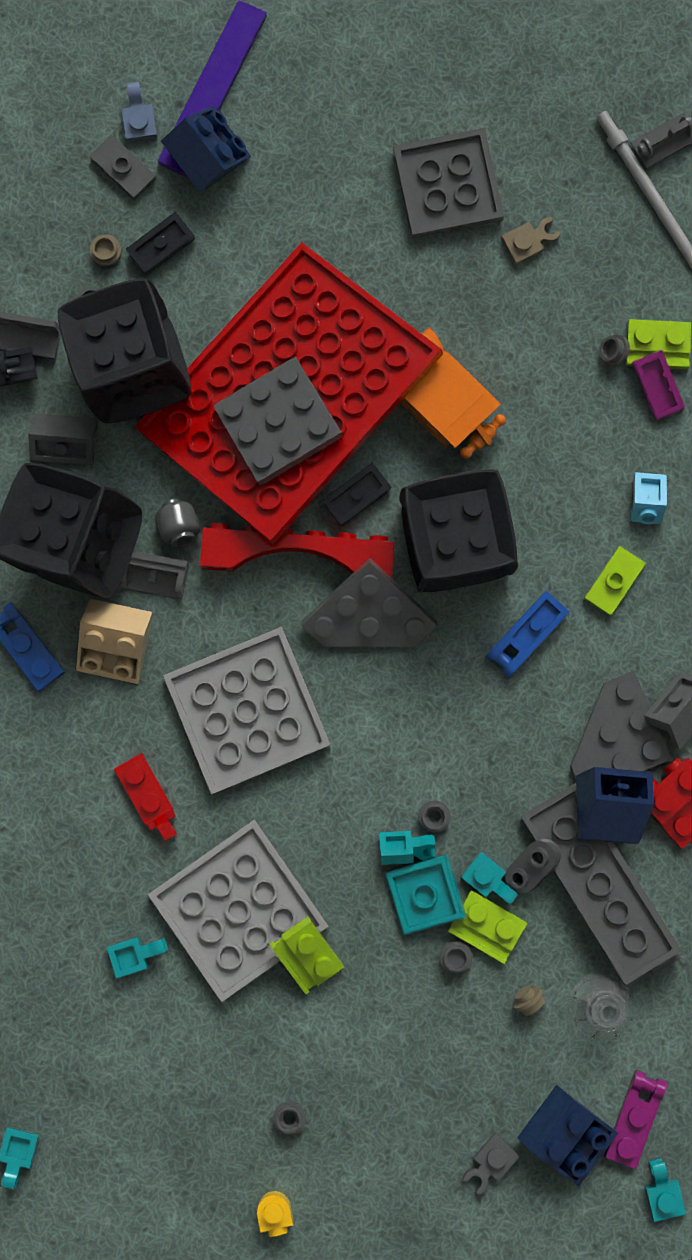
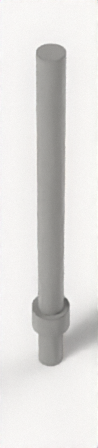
(618, 141)

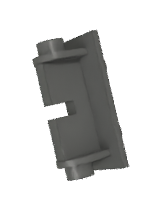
(664, 140)

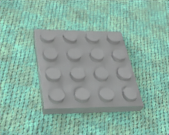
(246, 710)
(232, 908)

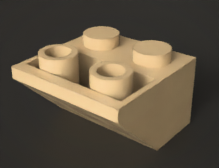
(113, 641)

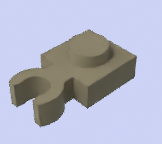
(526, 242)

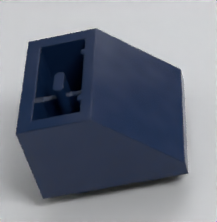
(205, 147)
(613, 804)
(567, 1135)

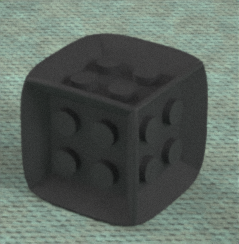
(124, 351)
(68, 529)
(458, 530)

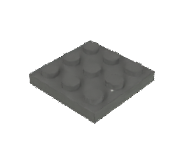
(448, 183)
(278, 421)

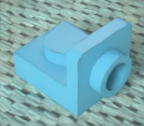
(649, 498)

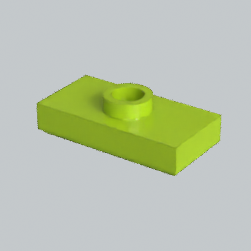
(614, 581)

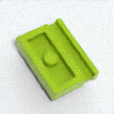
(651, 336)
(488, 927)
(306, 955)

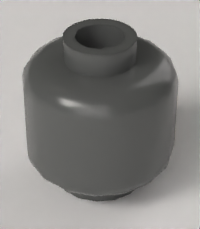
(177, 523)

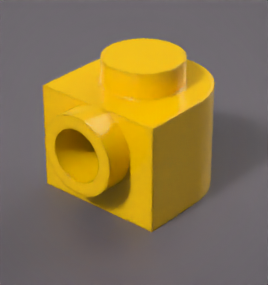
(274, 1214)

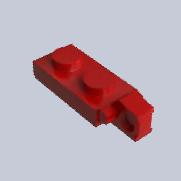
(147, 795)

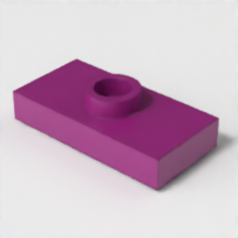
(658, 385)

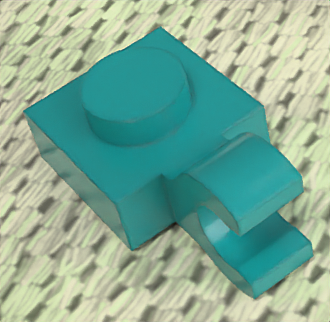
(401, 847)
(486, 877)
(131, 955)
(17, 1151)
(664, 1195)

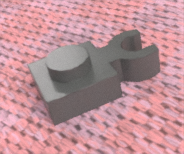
(493, 1159)

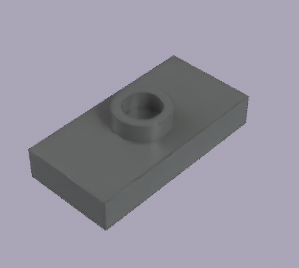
(122, 167)

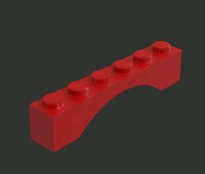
(231, 549)

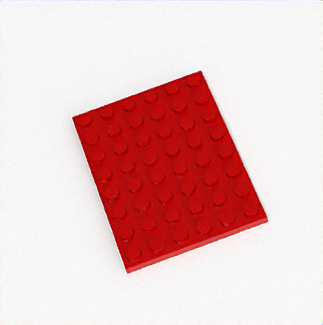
(350, 349)

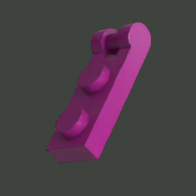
(635, 1120)

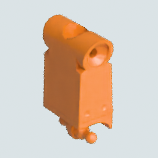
(453, 404)

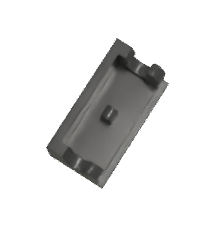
(155, 575)

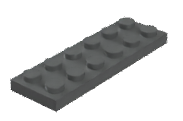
(603, 890)

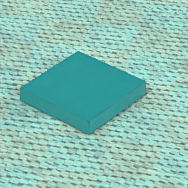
(425, 894)

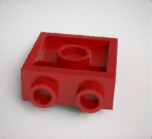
(674, 801)

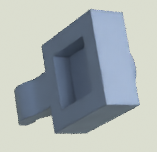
(138, 118)

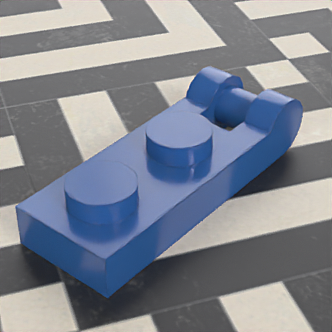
(528, 632)
(28, 649)

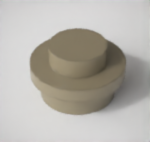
(105, 250)
(528, 1000)

